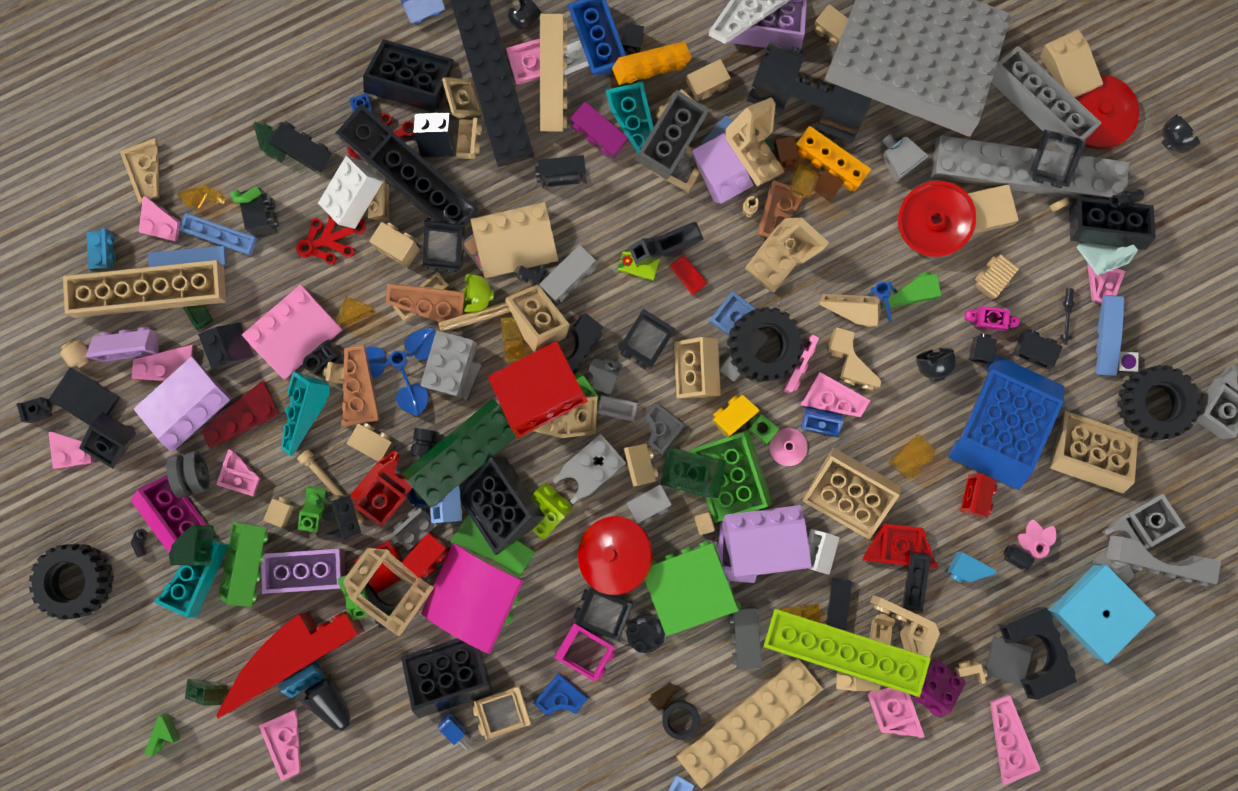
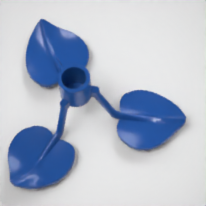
(411, 398)

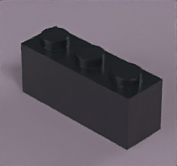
(299, 146)

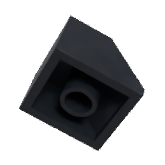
(436, 134)
(225, 346)
(107, 440)

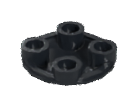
(645, 633)

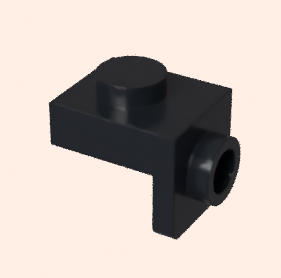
(526, 275)

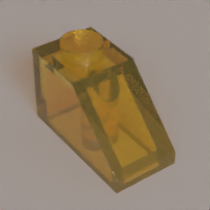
(803, 181)

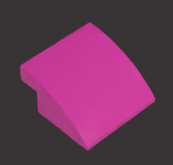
(472, 597)

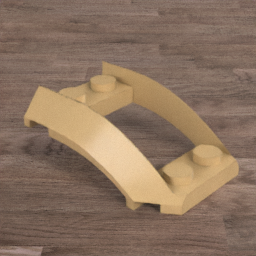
(408, 604)

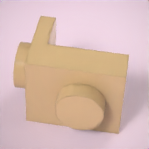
(882, 628)
(967, 668)

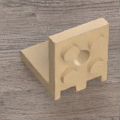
(569, 424)

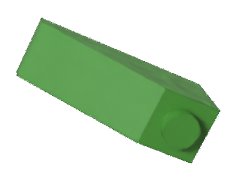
(921, 289)

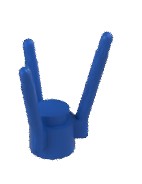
(883, 292)

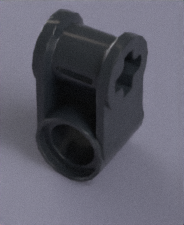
(322, 357)

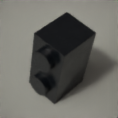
(1037, 349)

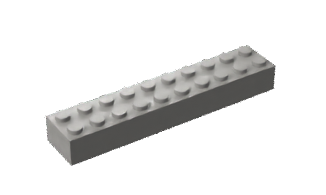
(1006, 164)

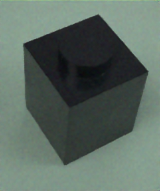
(632, 38)
(982, 348)

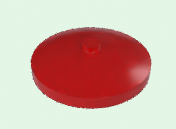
(1115, 108)
(937, 219)
(615, 555)

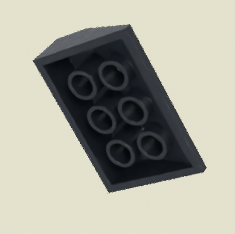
(407, 75)
(500, 504)
(445, 677)

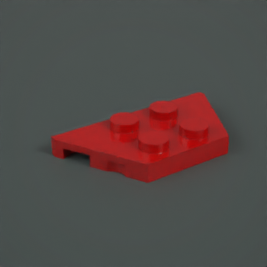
(894, 545)

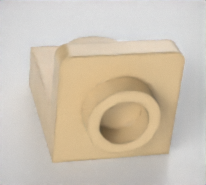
(334, 373)

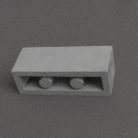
(568, 274)

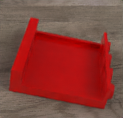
(537, 389)

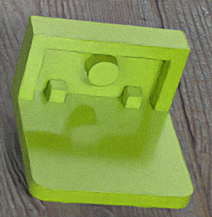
(553, 506)

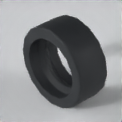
(683, 734)

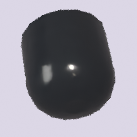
(525, 16)

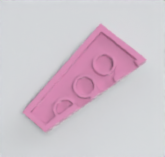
(1012, 744)

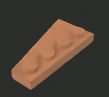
(427, 302)
(359, 397)

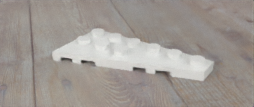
(740, 16)

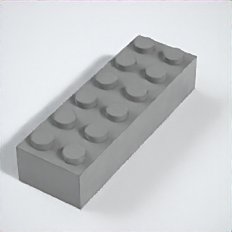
(1042, 96)

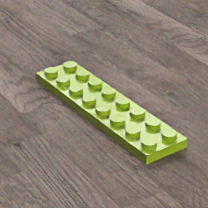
(847, 652)

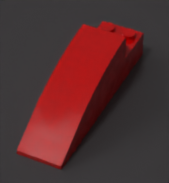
(286, 653)

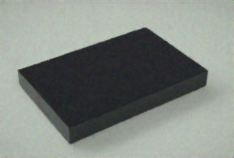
(83, 397)

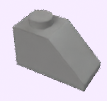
(1124, 573)

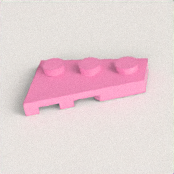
(161, 365)
(793, 380)
(283, 743)

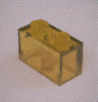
(912, 456)

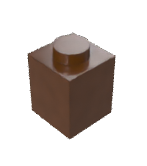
(786, 151)
(827, 185)

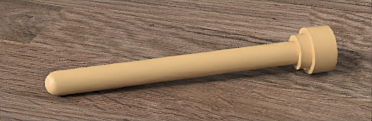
(308, 460)

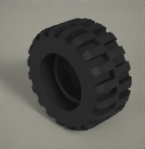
(789, 340)
(1183, 400)
(46, 576)

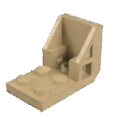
(750, 143)
(787, 245)
(917, 641)

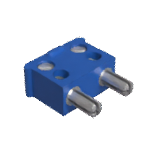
(454, 730)

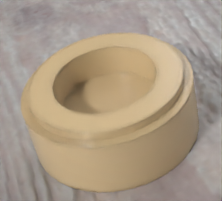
(1060, 204)

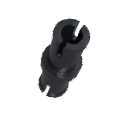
(1126, 198)

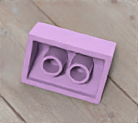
(123, 345)

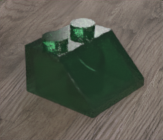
(193, 547)

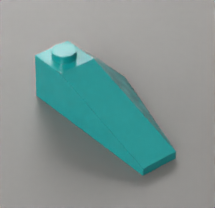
(631, 112)
(306, 402)

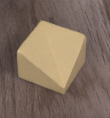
(704, 523)

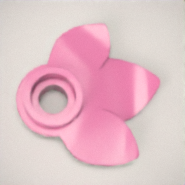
(1037, 536)

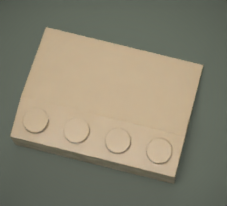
(514, 239)
(1095, 452)
(852, 493)

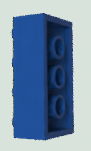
(597, 34)

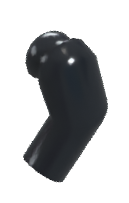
(138, 541)

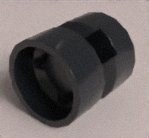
(424, 441)

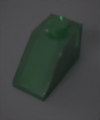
(206, 692)

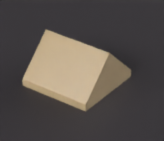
(462, 98)

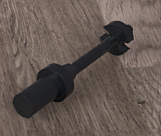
(1068, 304)

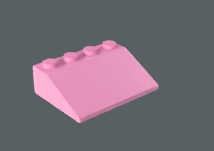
(291, 331)

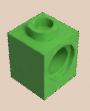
(770, 432)

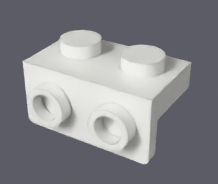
(575, 56)

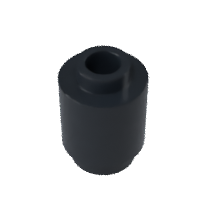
(1018, 557)

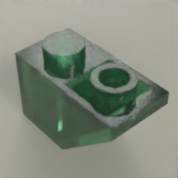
(263, 133)

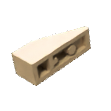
(858, 309)

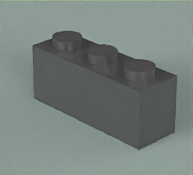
(746, 638)

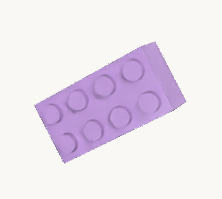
(302, 570)

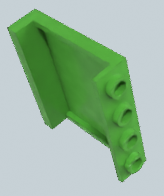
(690, 588)

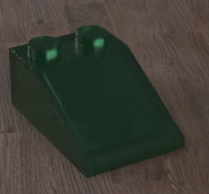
(693, 472)

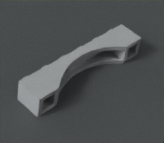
(1132, 552)

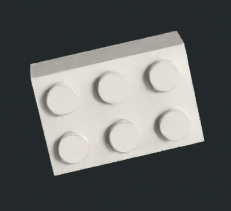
(350, 192)

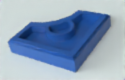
(560, 695)

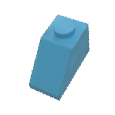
(968, 569)

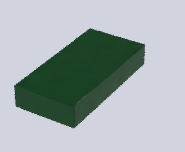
(198, 316)

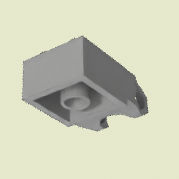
(1220, 405)
(586, 473)
(1137, 522)

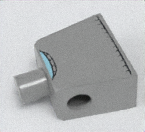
(902, 156)

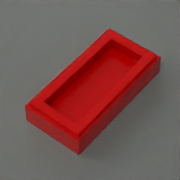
(688, 275)

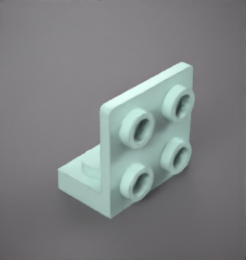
(1105, 257)

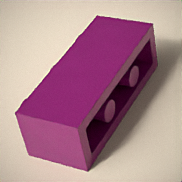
(598, 131)

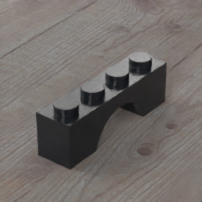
(585, 332)

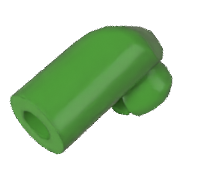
(246, 197)

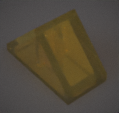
(352, 311)
(808, 611)

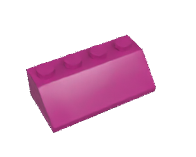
(165, 512)

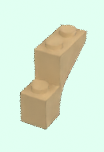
(853, 368)

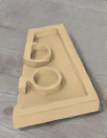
(143, 168)

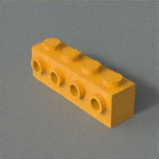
(651, 63)
(831, 157)

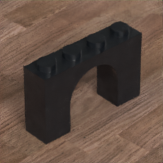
(1057, 670)

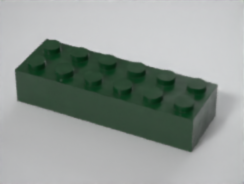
(460, 453)

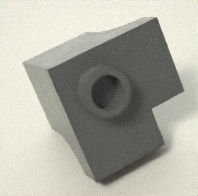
(605, 374)

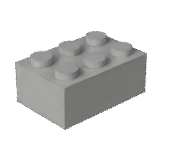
(448, 364)

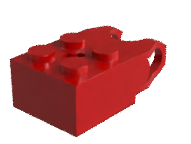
(386, 484)

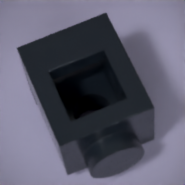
(30, 415)

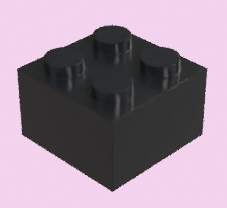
(259, 215)

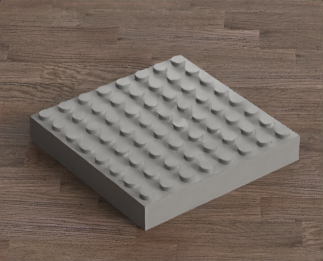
(922, 57)

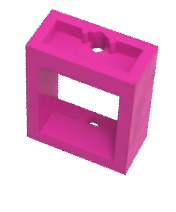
(600, 670)

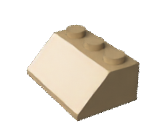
(697, 368)

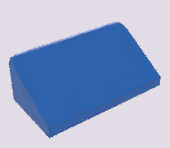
(822, 421)

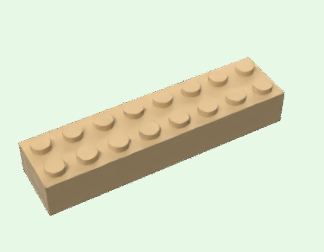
(144, 289)

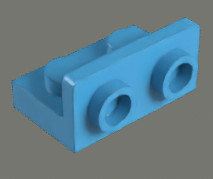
(100, 250)
(302, 680)

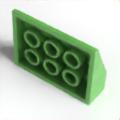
(743, 479)
(242, 563)

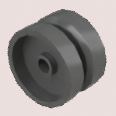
(188, 474)

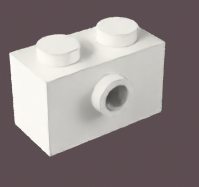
(822, 550)

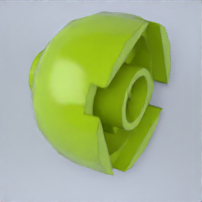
(476, 293)

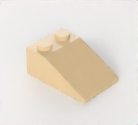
(1072, 64)
(537, 317)

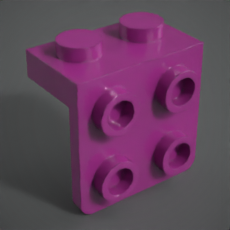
(940, 689)

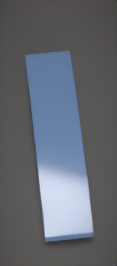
(1110, 335)

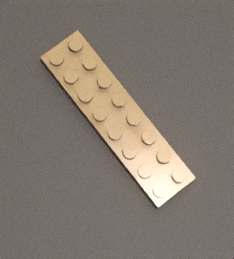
(749, 723)

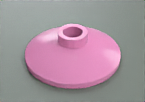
(778, 449)

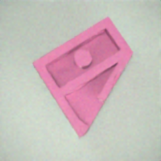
(157, 221)
(1104, 284)
(66, 452)

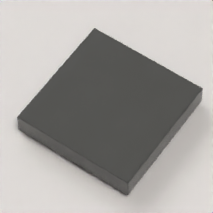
(1008, 660)

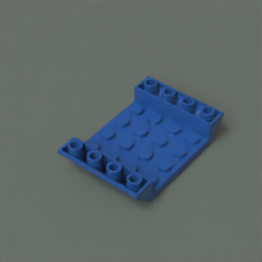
(1009, 423)

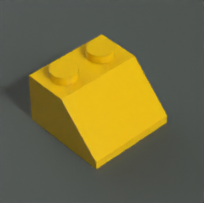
(735, 415)

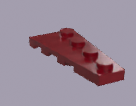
(247, 413)

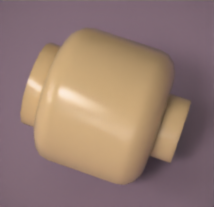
(74, 353)

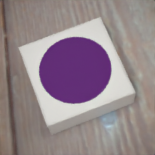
(1128, 362)

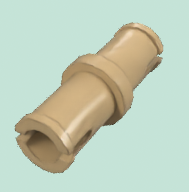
(750, 206)

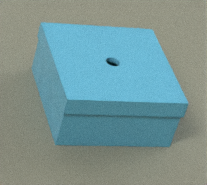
(1102, 613)

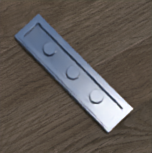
(218, 234)
(188, 256)

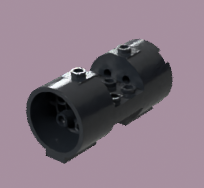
(779, 78)

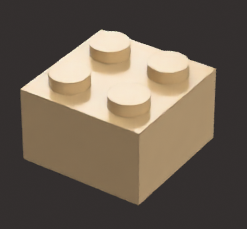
(394, 244)

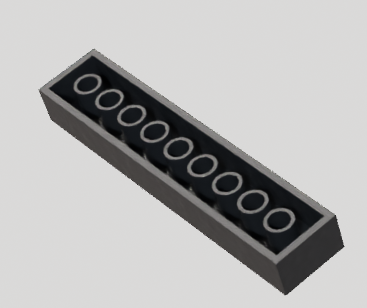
(492, 81)

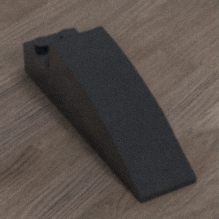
(404, 168)

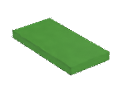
(513, 558)

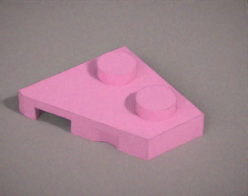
(238, 475)

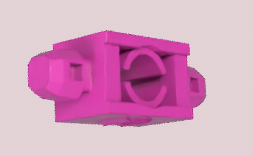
(1005, 321)

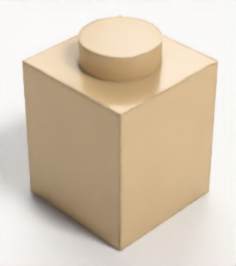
(279, 512)

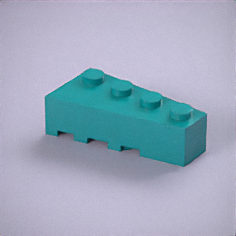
(191, 584)

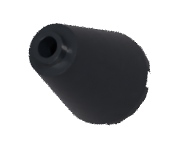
(327, 703)

